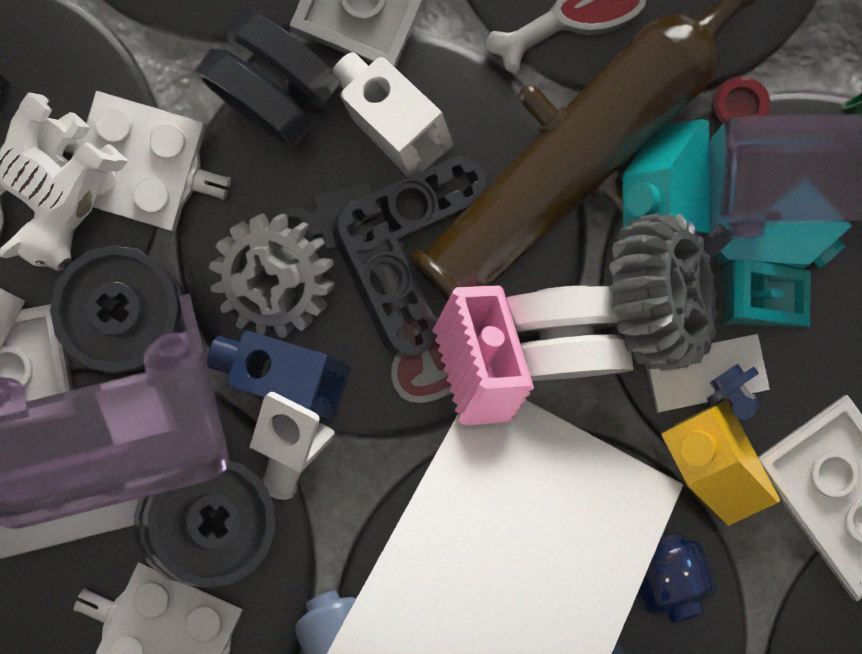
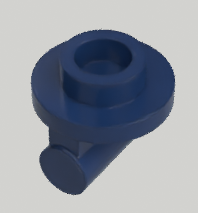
(732, 385)

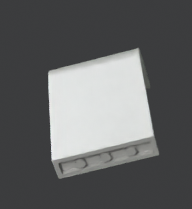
(514, 546)

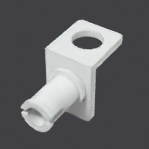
(289, 441)

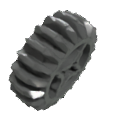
(663, 292)

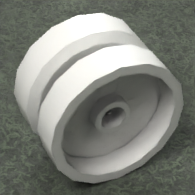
(566, 328)

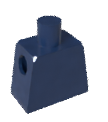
(295, 371)

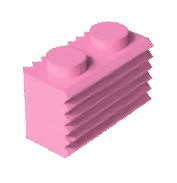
(482, 356)

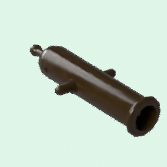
(578, 148)

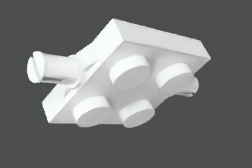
(160, 163)
(161, 618)

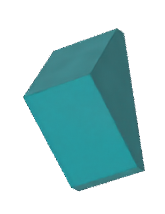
(765, 294)

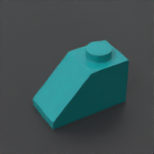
(671, 176)
(789, 245)

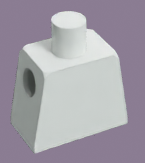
(393, 113)

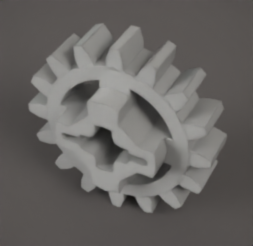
(277, 252)

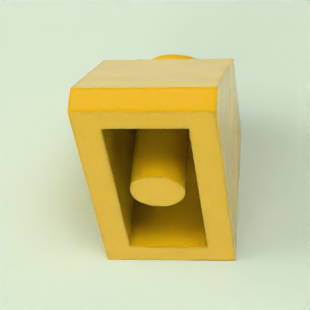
(720, 463)

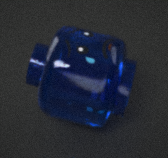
(677, 579)

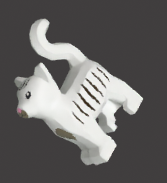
(48, 183)

